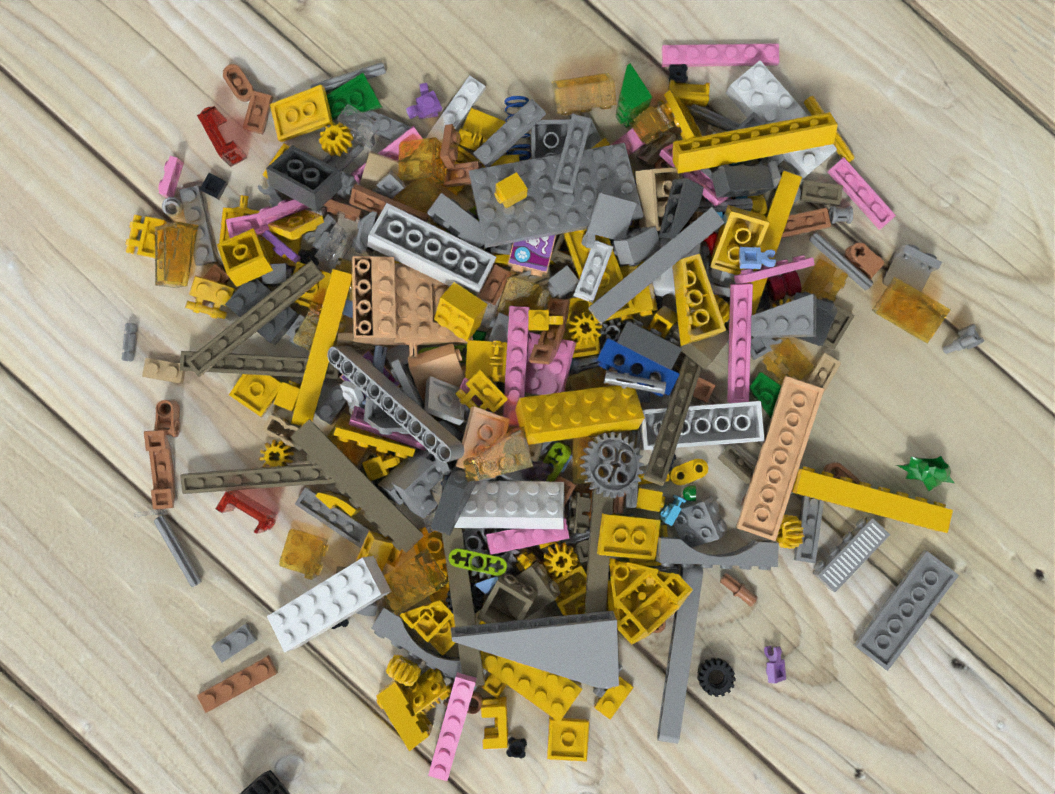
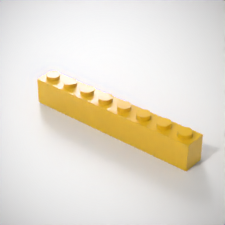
(754, 142)
(871, 500)

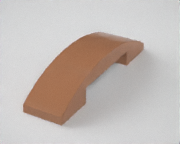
(550, 340)
(161, 468)

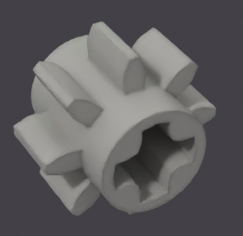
(609, 334)

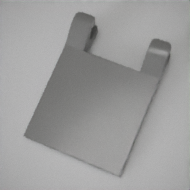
(609, 219)

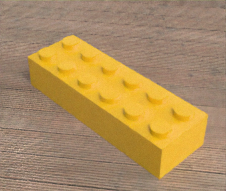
(579, 413)
(544, 689)

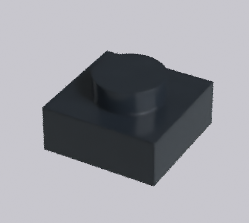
(213, 186)

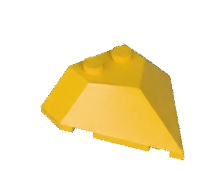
(644, 598)

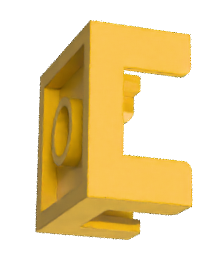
(496, 736)

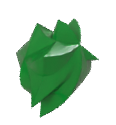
(929, 471)

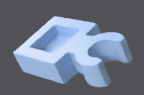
(753, 258)

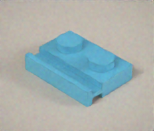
(670, 512)

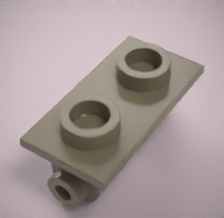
(577, 520)

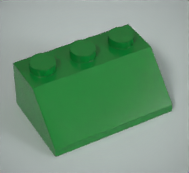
(633, 97)

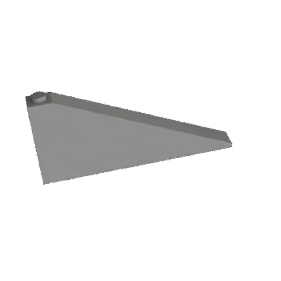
(569, 645)

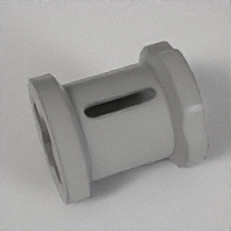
(841, 214)

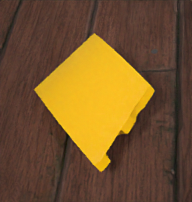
(433, 624)

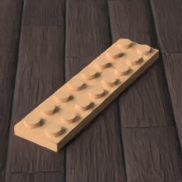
(780, 458)

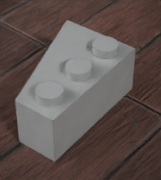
(457, 221)
(787, 320)

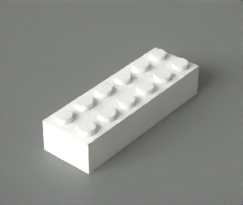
(763, 94)
(430, 250)
(709, 425)
(514, 505)
(329, 603)

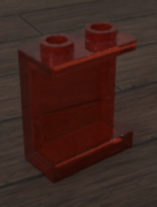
(229, 152)
(249, 506)

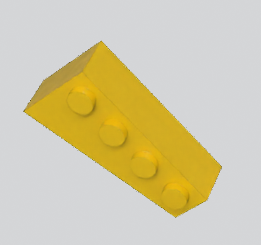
(695, 302)

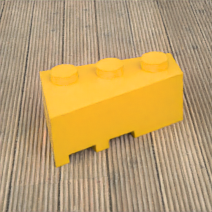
(396, 704)

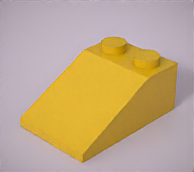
(740, 229)

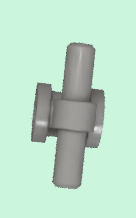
(968, 339)

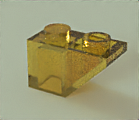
(588, 379)

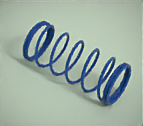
(518, 104)

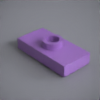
(280, 248)

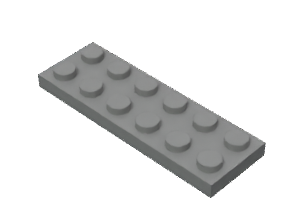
(401, 373)
(906, 610)

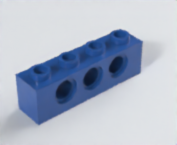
(630, 357)

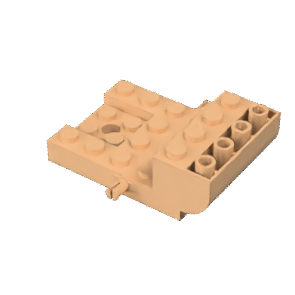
(396, 305)

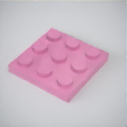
(550, 378)

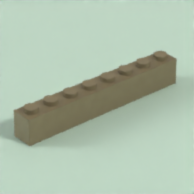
(356, 485)

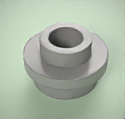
(169, 211)

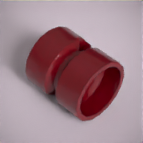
(783, 285)

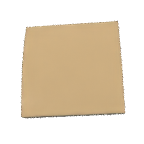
(376, 168)

